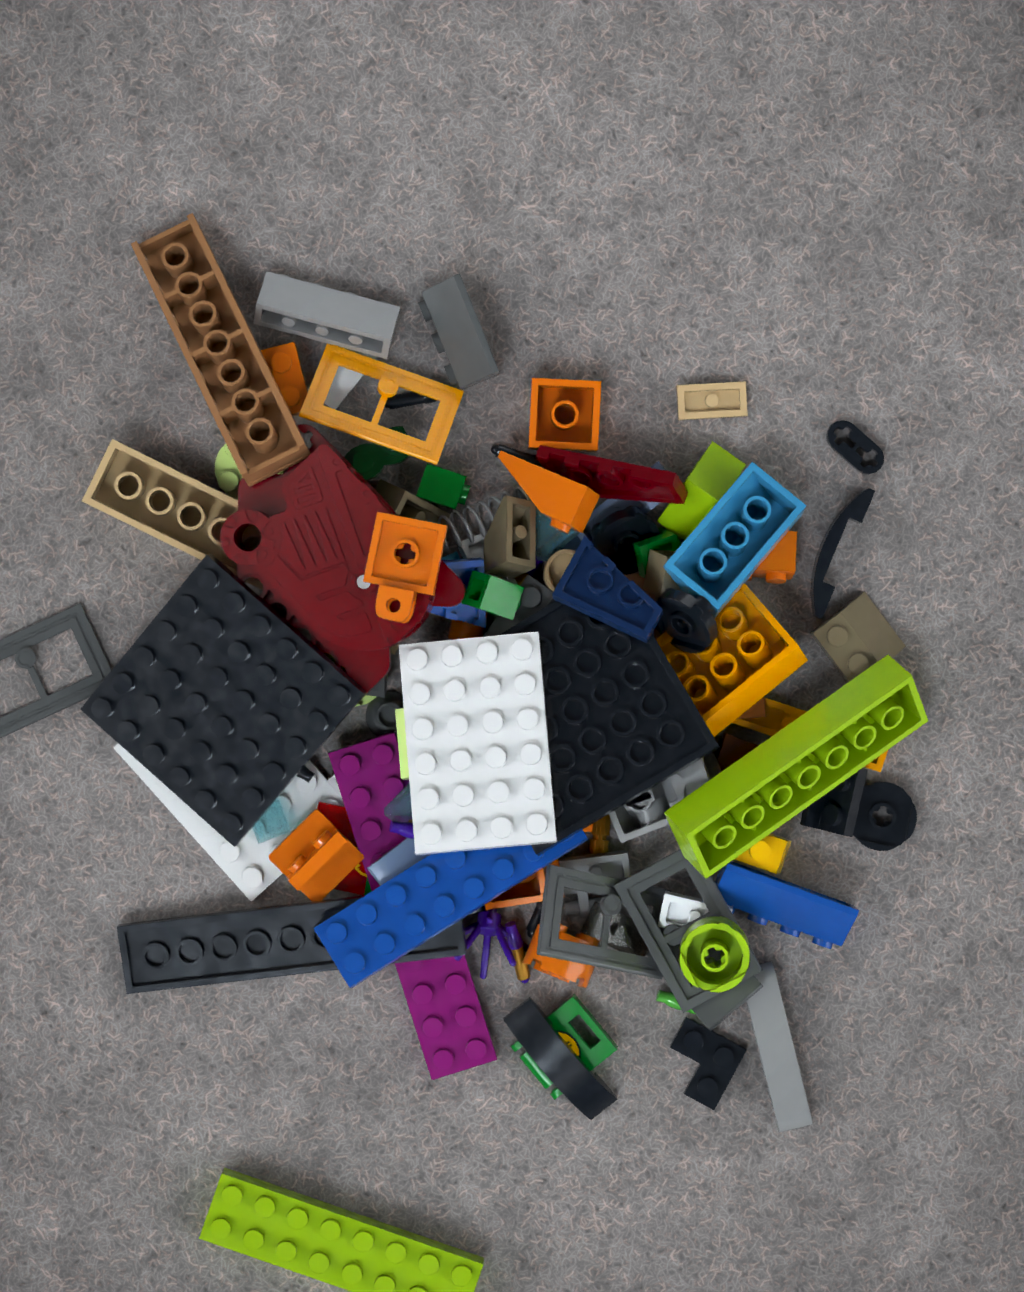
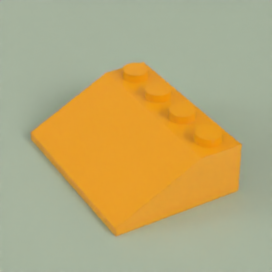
(739, 665)

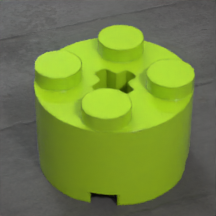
(707, 972)

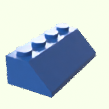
(786, 904)

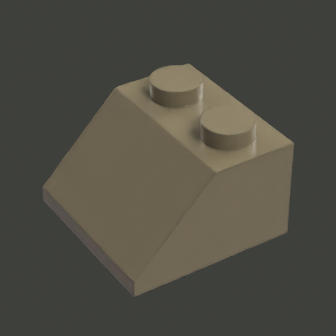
(857, 637)

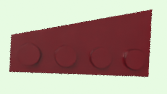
(614, 478)

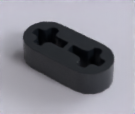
(861, 441)

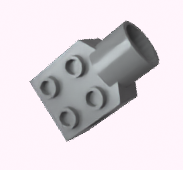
(647, 810)

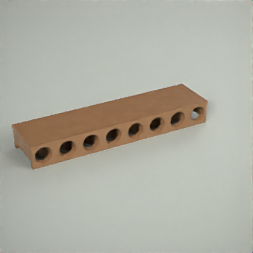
(221, 351)

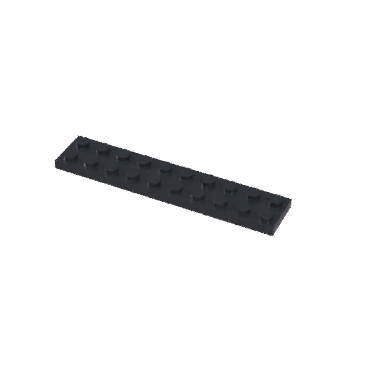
(245, 946)

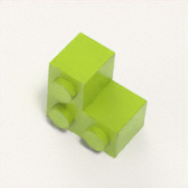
(705, 487)

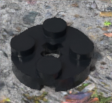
(620, 525)
(687, 620)
(892, 832)

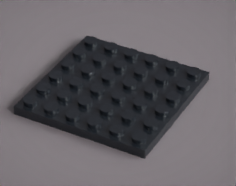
(223, 699)
(611, 716)

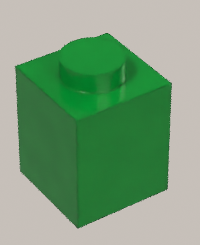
(443, 487)
(493, 595)

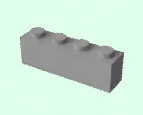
(326, 315)

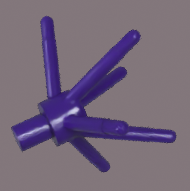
(489, 925)

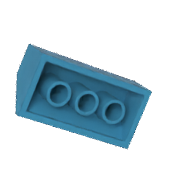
(734, 538)

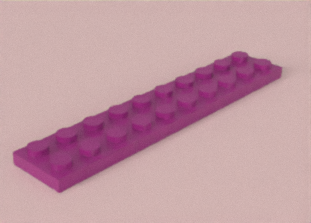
(437, 989)

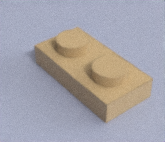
(711, 400)

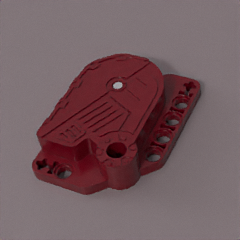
(315, 557)

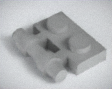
(608, 864)

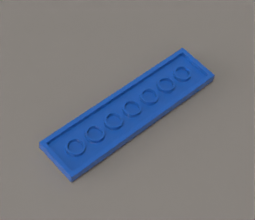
(425, 903)

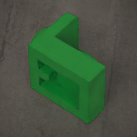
(664, 541)

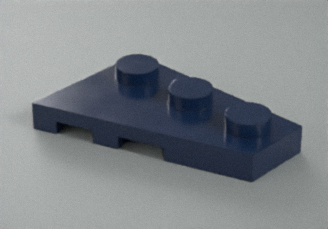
(604, 593)

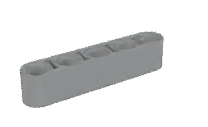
(778, 1053)

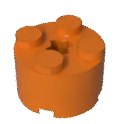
(560, 968)

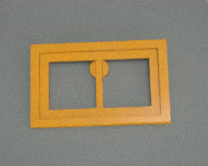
(390, 380)

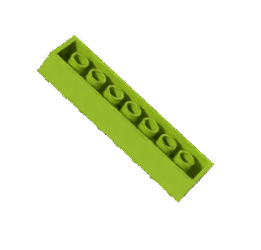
(796, 766)
(331, 1241)

